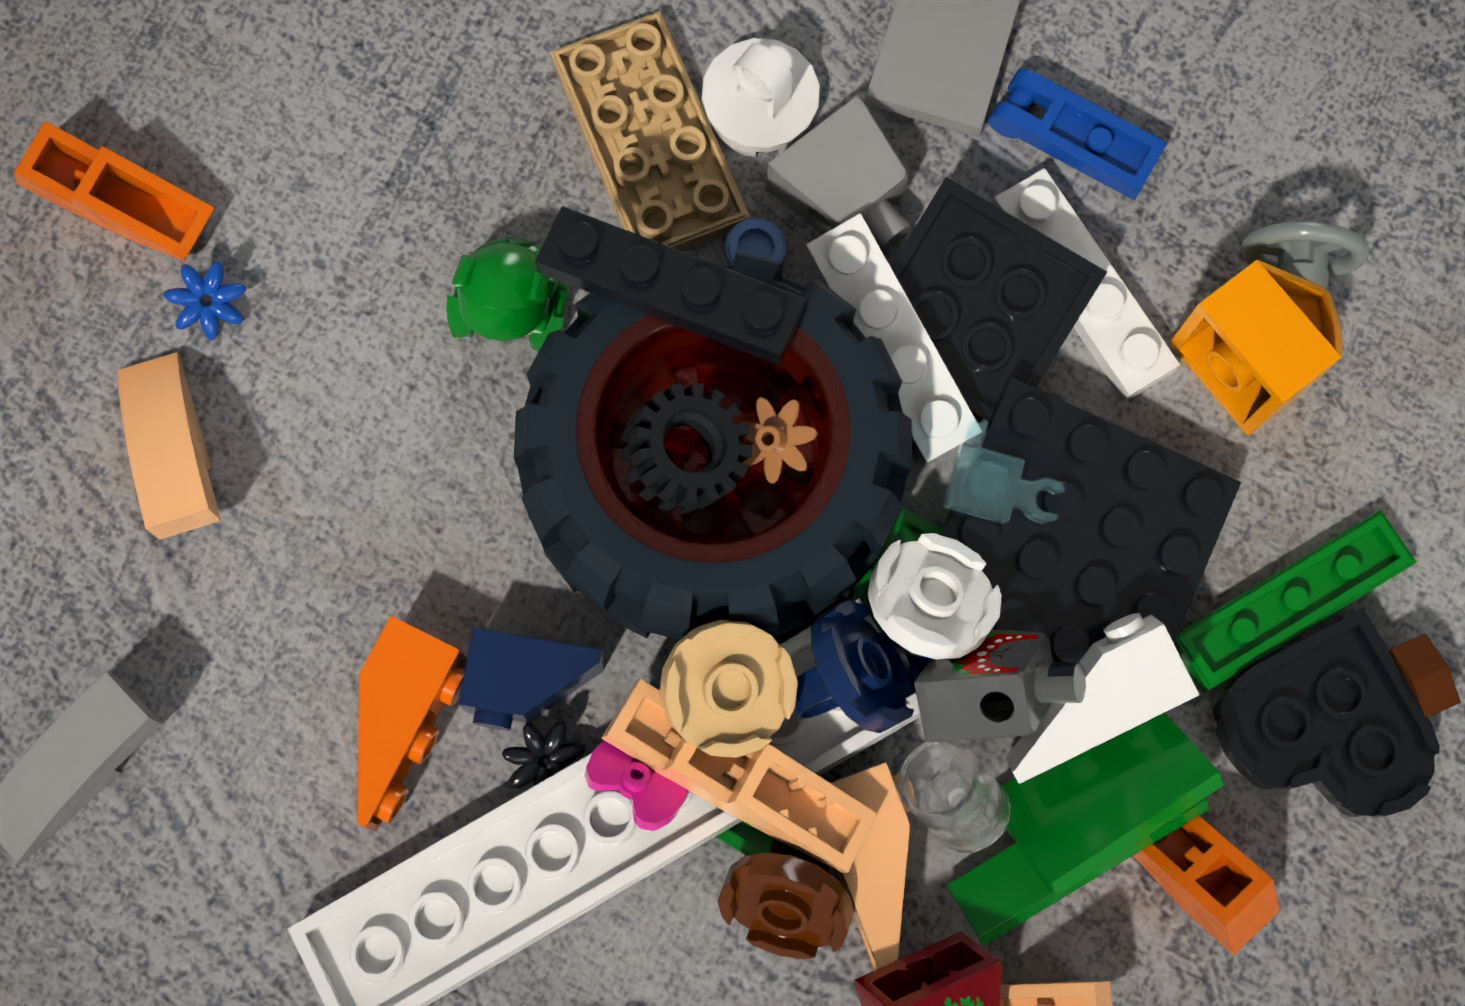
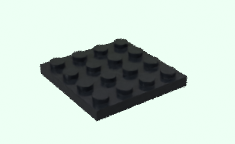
(1126, 529)

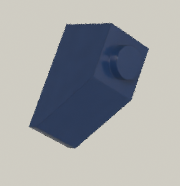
(521, 676)

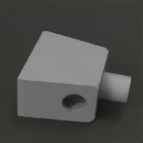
(843, 172)

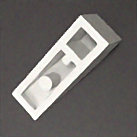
(1128, 682)

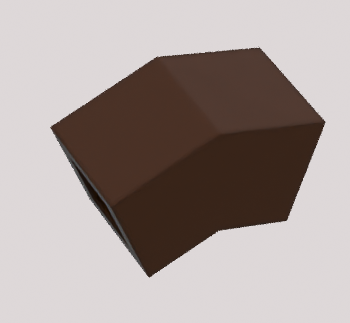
(1426, 674)

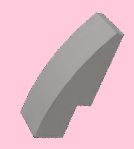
(71, 763)

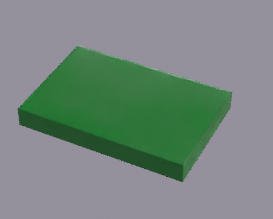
(1107, 800)

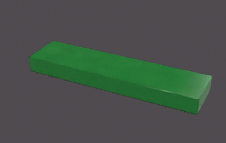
(1292, 601)
(1011, 890)

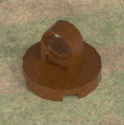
(786, 903)

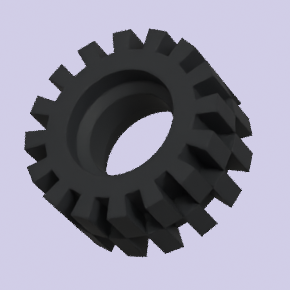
(711, 422)

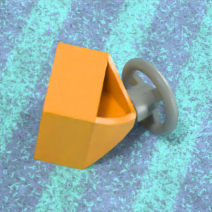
(1272, 323)

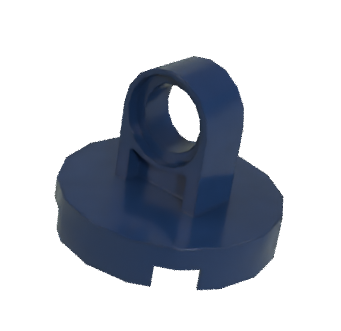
(855, 671)

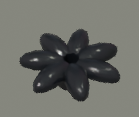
(542, 756)

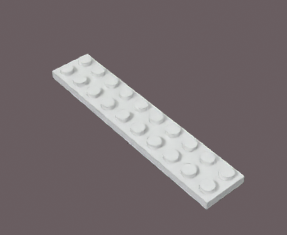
(525, 873)

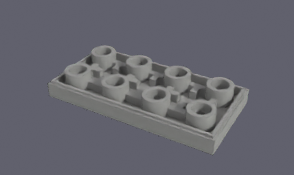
(942, 60)

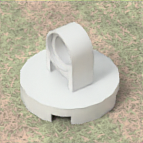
(760, 96)
(933, 597)

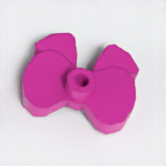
(652, 796)

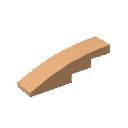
(757, 788)

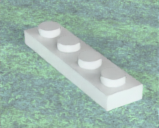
(864, 278)
(1113, 321)

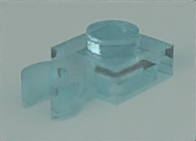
(991, 485)

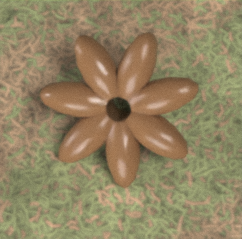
(785, 439)

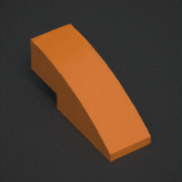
(112, 192)

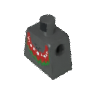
(995, 688)

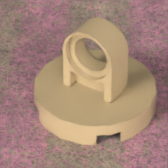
(728, 688)

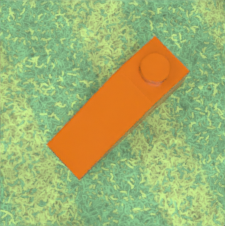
(1212, 882)

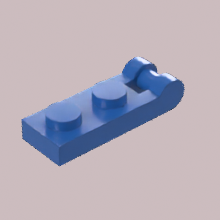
(1077, 133)

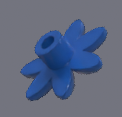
(197, 307)

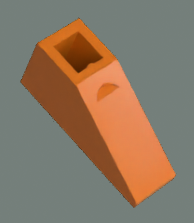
(399, 700)

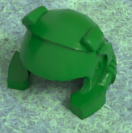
(505, 295)

